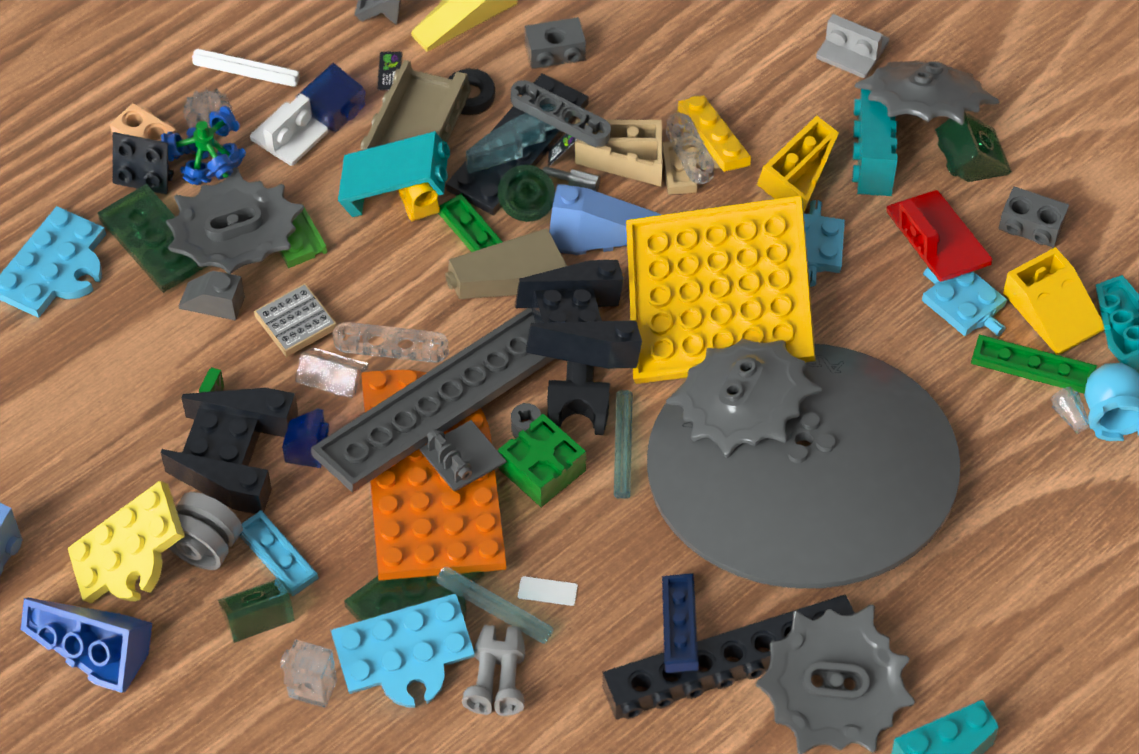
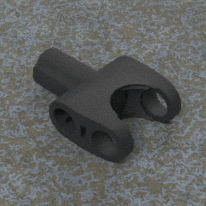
(579, 396)

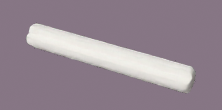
(245, 67)

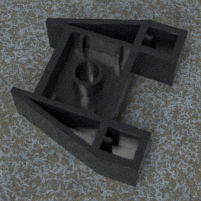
(569, 316)
(224, 442)

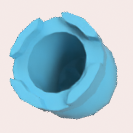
(1113, 401)

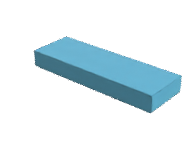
(277, 553)

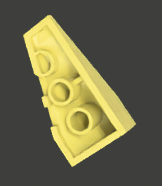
(454, 18)

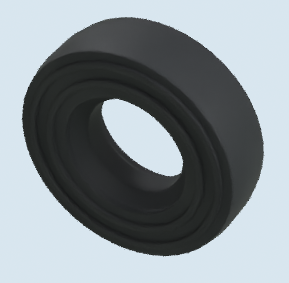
(485, 99)

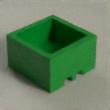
(542, 460)

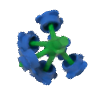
(201, 141)

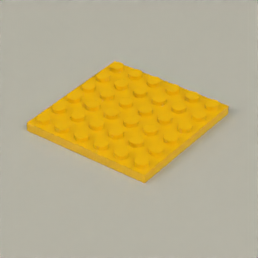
(718, 280)

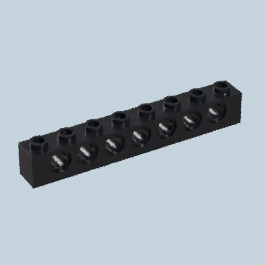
(712, 654)

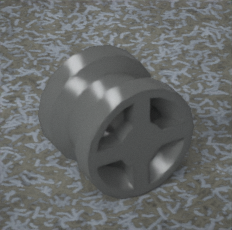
(522, 412)

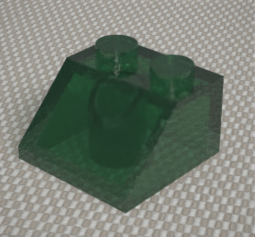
(972, 149)

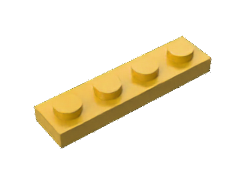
(715, 133)

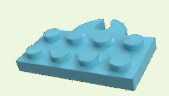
(52, 263)
(404, 649)

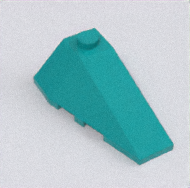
(1120, 319)

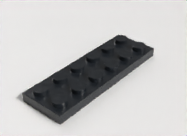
(482, 186)

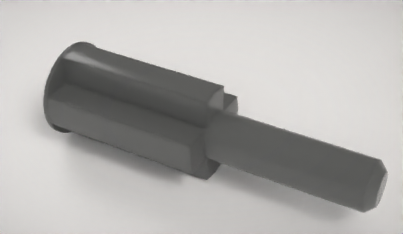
(576, 178)

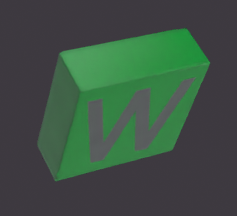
(213, 381)

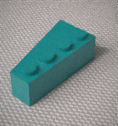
(874, 148)

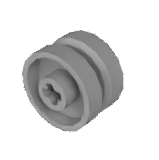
(207, 530)

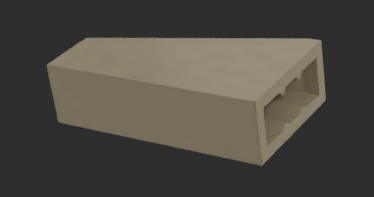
(499, 267)

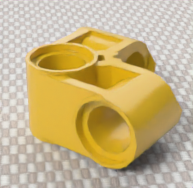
(419, 201)

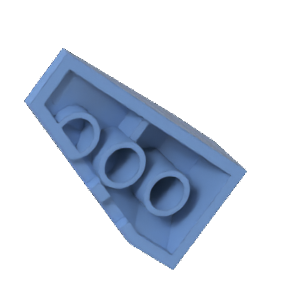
(590, 220)

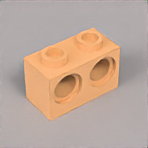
(141, 123)

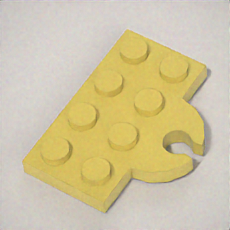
(127, 547)

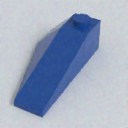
(96, 641)

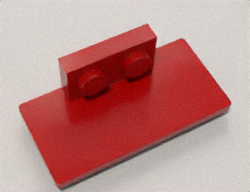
(939, 235)

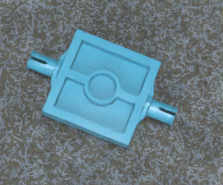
(823, 242)
(965, 302)

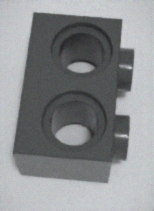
(1033, 217)

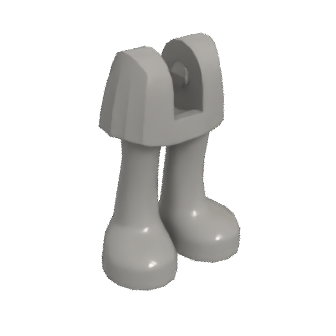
(504, 653)

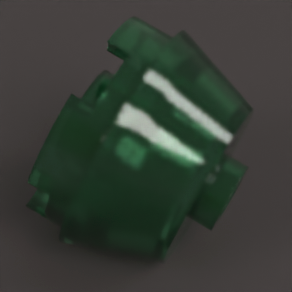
(526, 193)

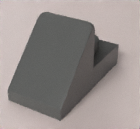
(371, 8)

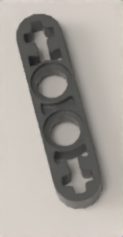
(557, 117)

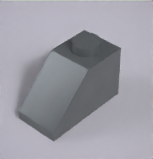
(214, 295)

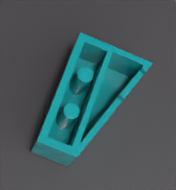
(961, 732)

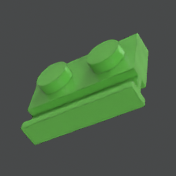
(304, 241)

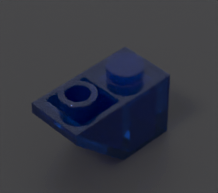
(302, 435)

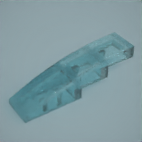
(507, 141)

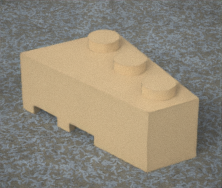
(631, 151)

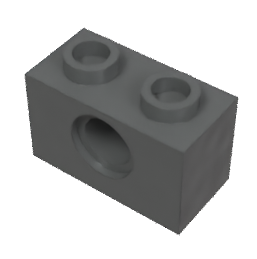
(555, 43)

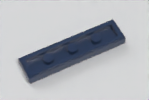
(679, 623)

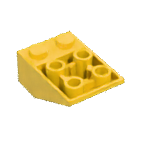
(1053, 301)

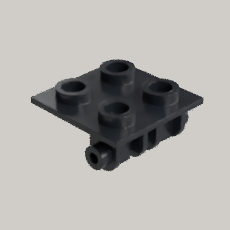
(140, 162)

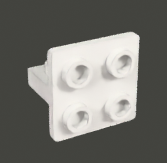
(290, 131)

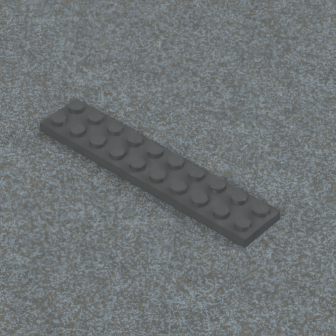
(431, 402)

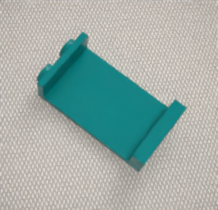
(393, 168)

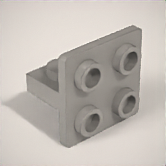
(851, 46)

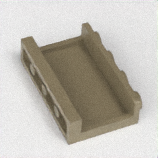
(418, 106)

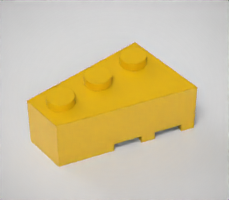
(799, 163)

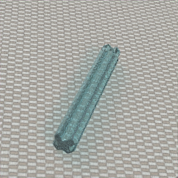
(623, 444)
(494, 604)

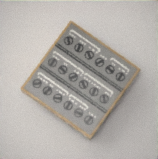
(295, 320)

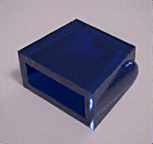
(334, 97)

